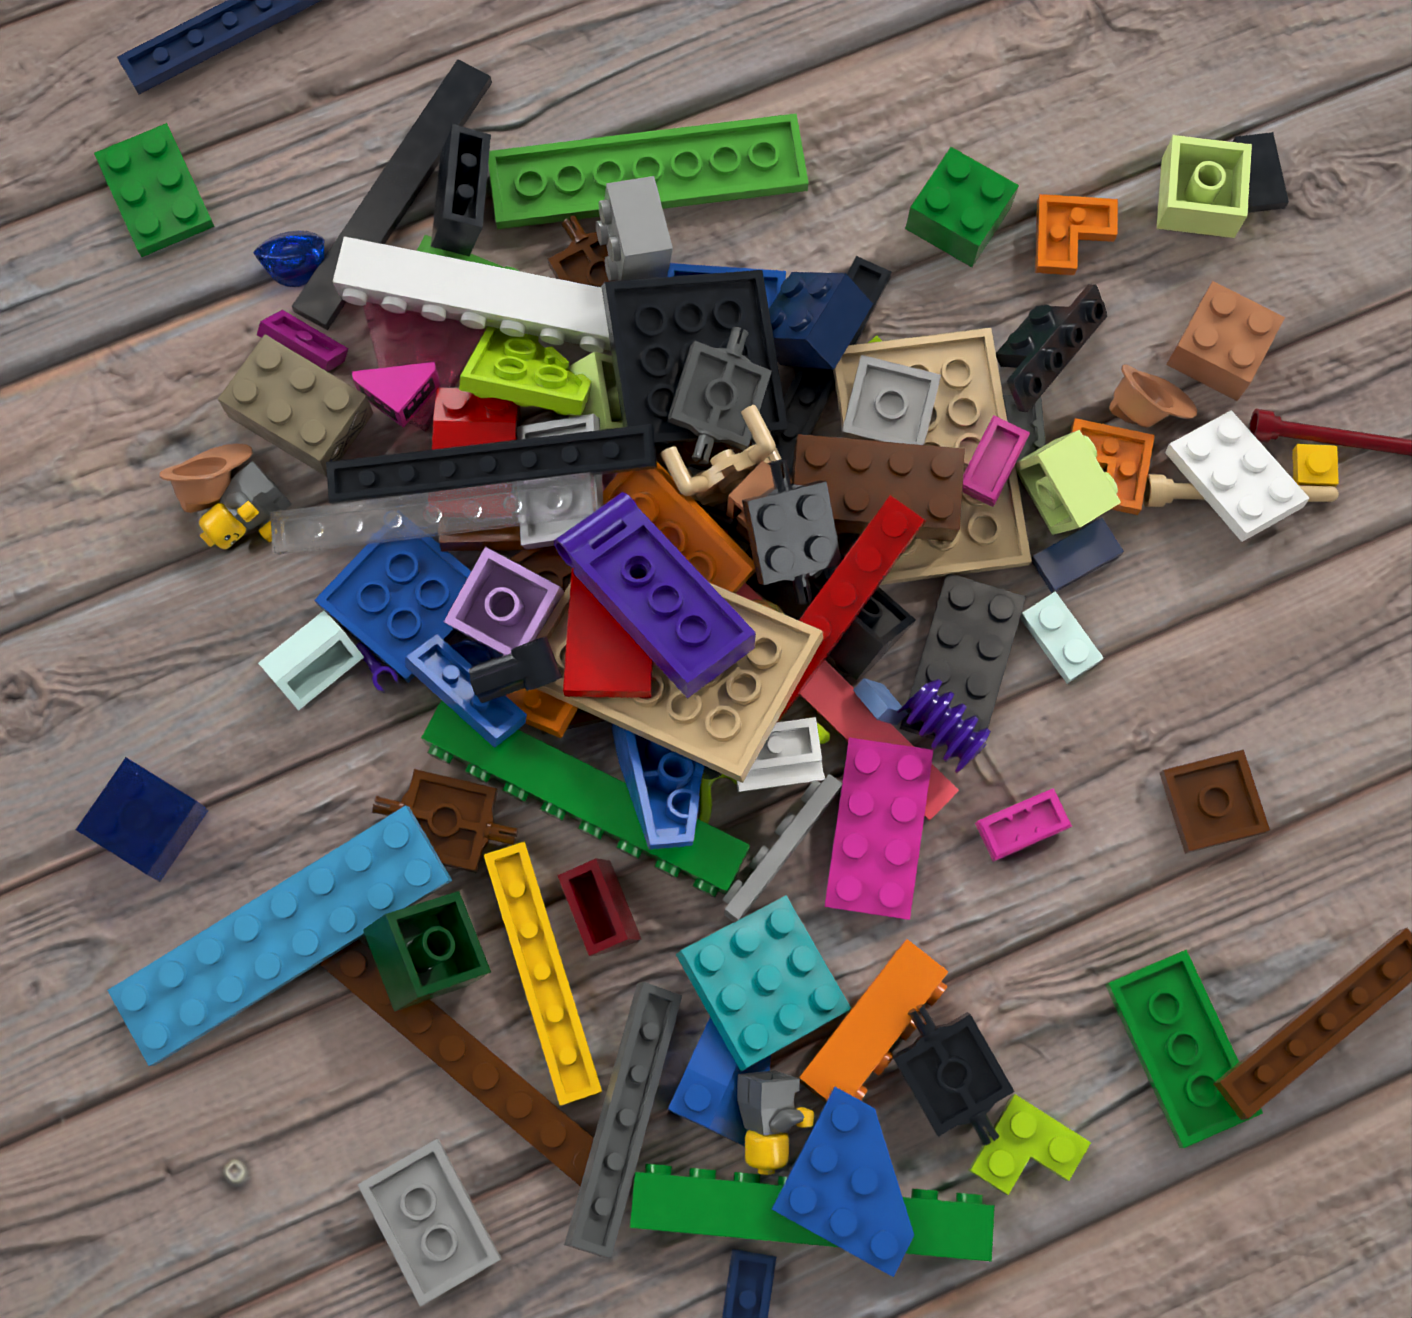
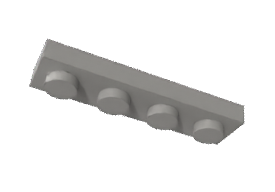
(769, 862)

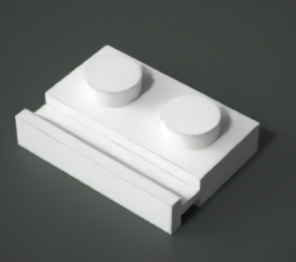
(787, 757)

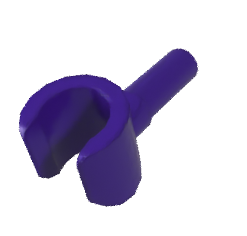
(375, 666)

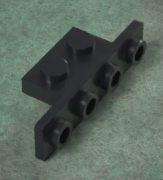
(1048, 343)

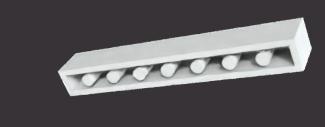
(472, 293)

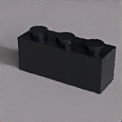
(461, 190)

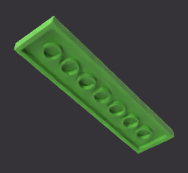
(687, 162)

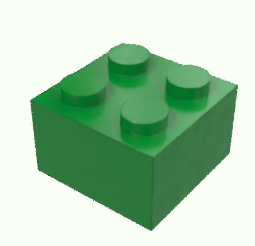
(961, 206)

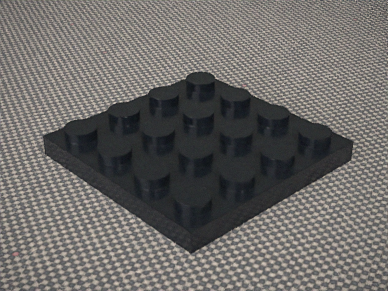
(659, 320)

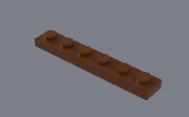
(1319, 1027)

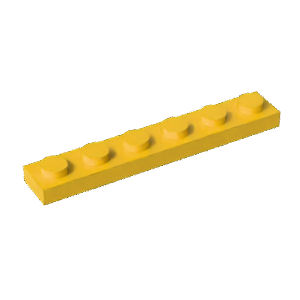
(542, 974)

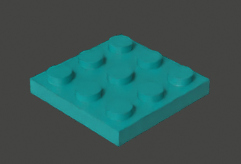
(763, 982)

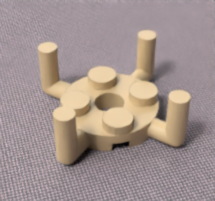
(727, 468)

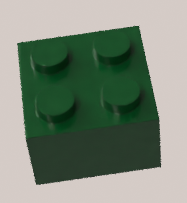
(426, 950)

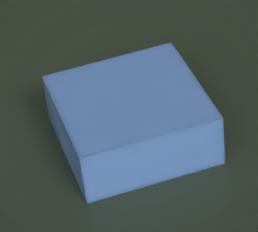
(879, 701)

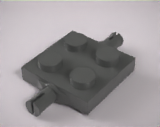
(715, 391)

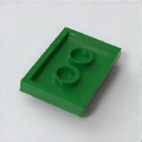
(154, 190)

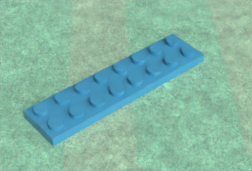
(278, 936)

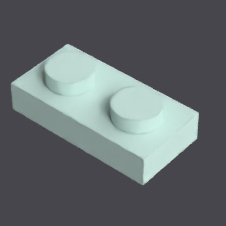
(1061, 637)

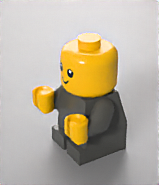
(243, 506)
(769, 1114)

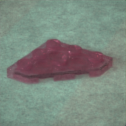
(413, 339)

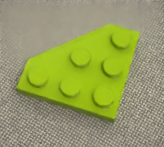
(524, 373)

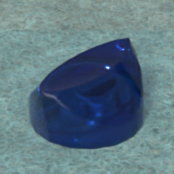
(291, 256)

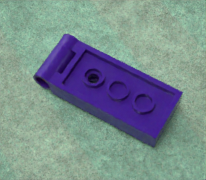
(670, 609)

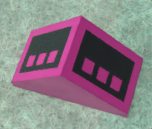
(398, 389)

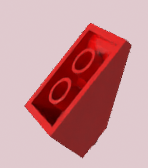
(471, 420)

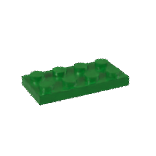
(1178, 1045)

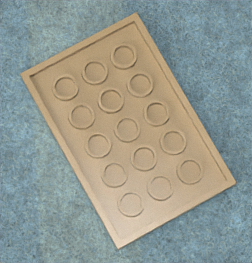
(961, 412)
(725, 719)

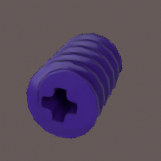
(946, 724)

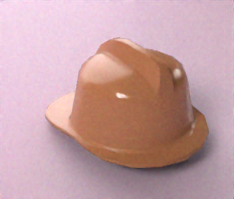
(1149, 399)
(206, 476)

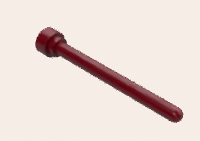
(1268, 426)

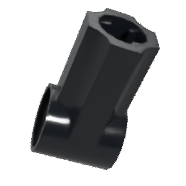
(525, 667)

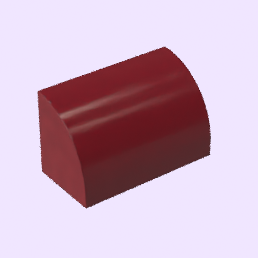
(599, 907)

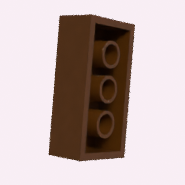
(867, 472)

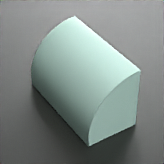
(311, 660)

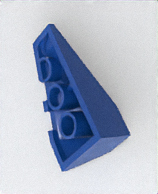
(661, 788)
(710, 1087)

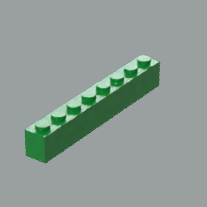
(583, 794)
(744, 1211)

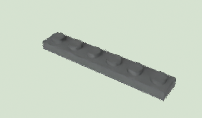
(623, 1121)

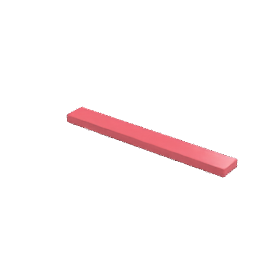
(840, 706)

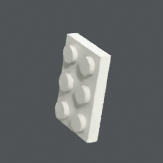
(1236, 475)

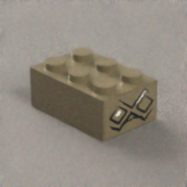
(295, 405)

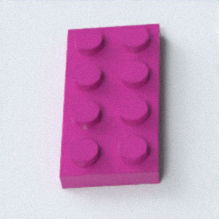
(879, 828)

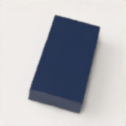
(1077, 555)

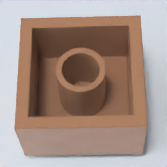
(1225, 341)

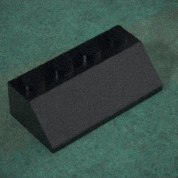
(868, 636)

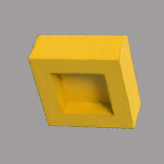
(1315, 465)

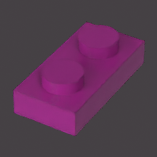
(303, 340)

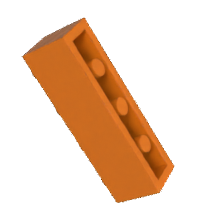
(875, 1023)

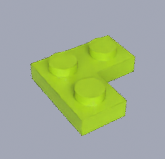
(1024, 1135)

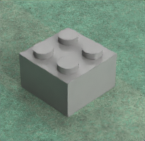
(634, 230)

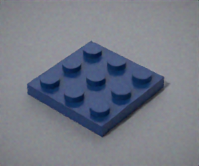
(396, 597)

